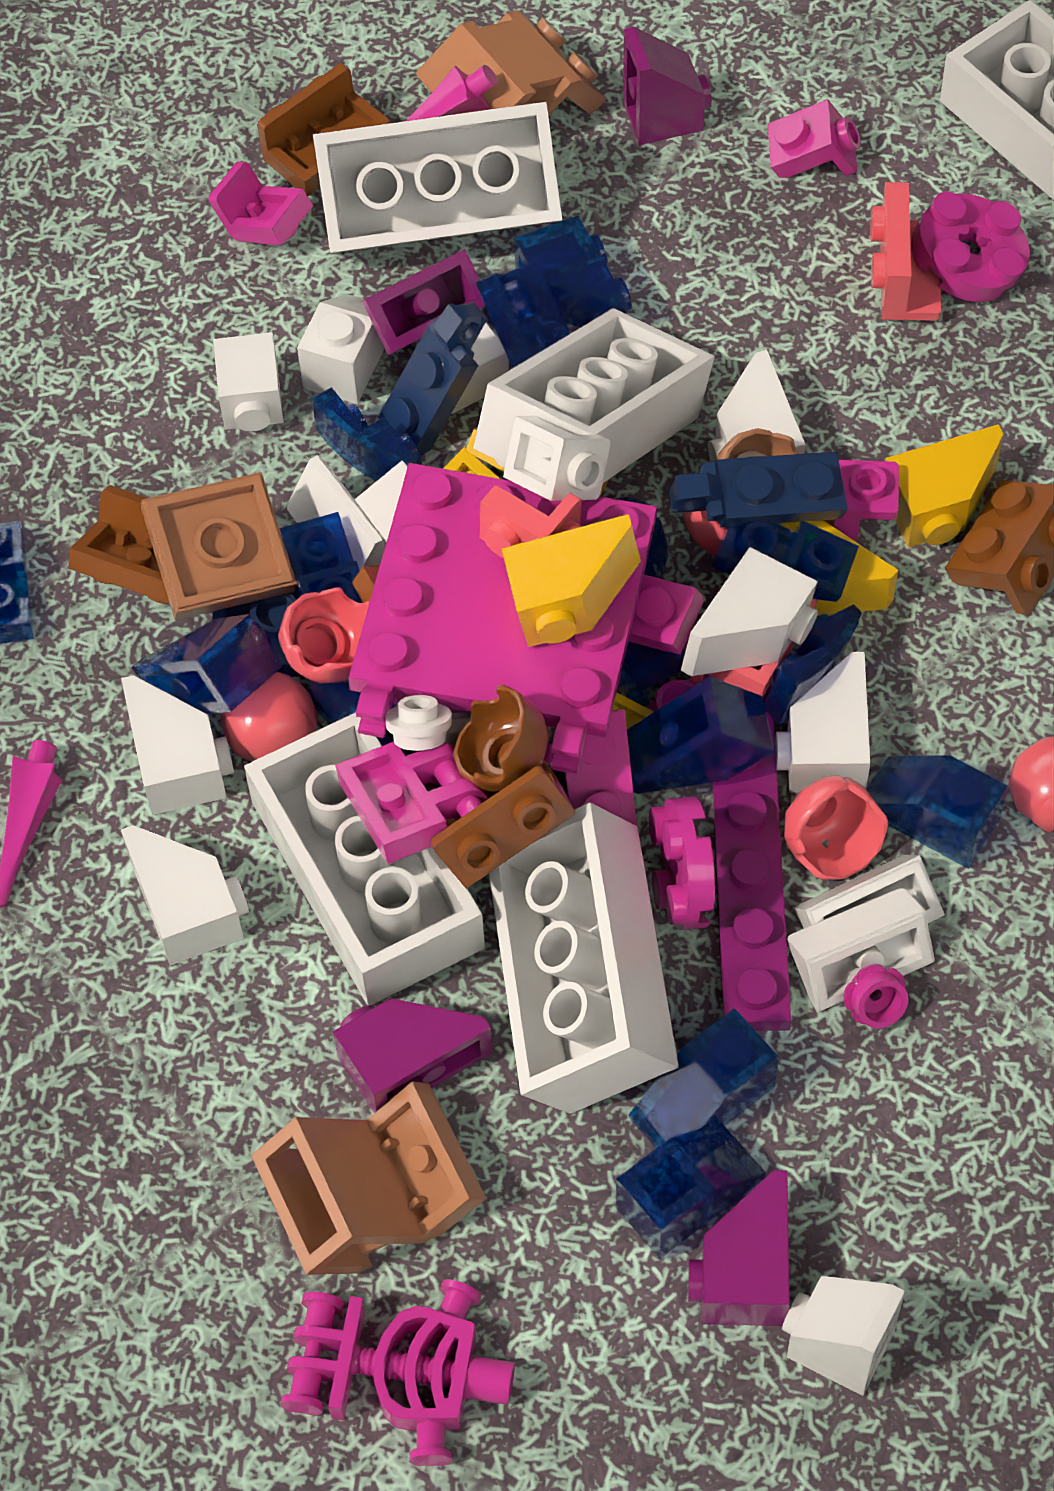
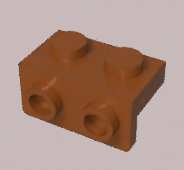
(321, 107)
(1010, 545)
(119, 547)
(503, 825)

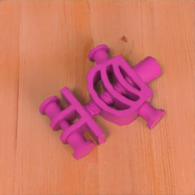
(466, 1376)

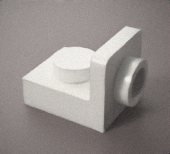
(555, 460)

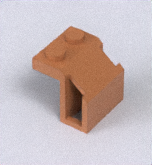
(524, 59)
(367, 1181)

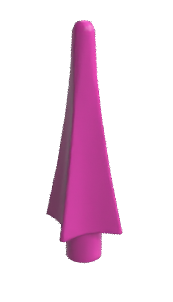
(458, 94)
(31, 793)

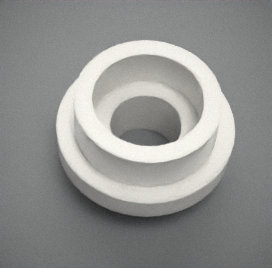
(419, 723)

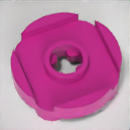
(982, 222)
(686, 863)

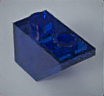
(574, 269)
(685, 1185)

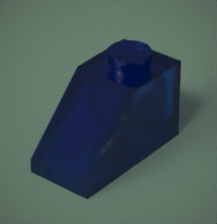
(213, 664)
(699, 738)
(940, 803)
(715, 1081)

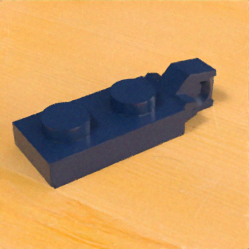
(435, 376)
(764, 489)

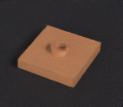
(218, 545)

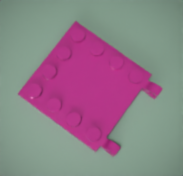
(450, 624)

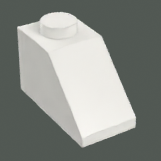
(339, 348)
(755, 403)
(752, 617)
(828, 729)
(175, 749)
(185, 895)
(843, 1329)

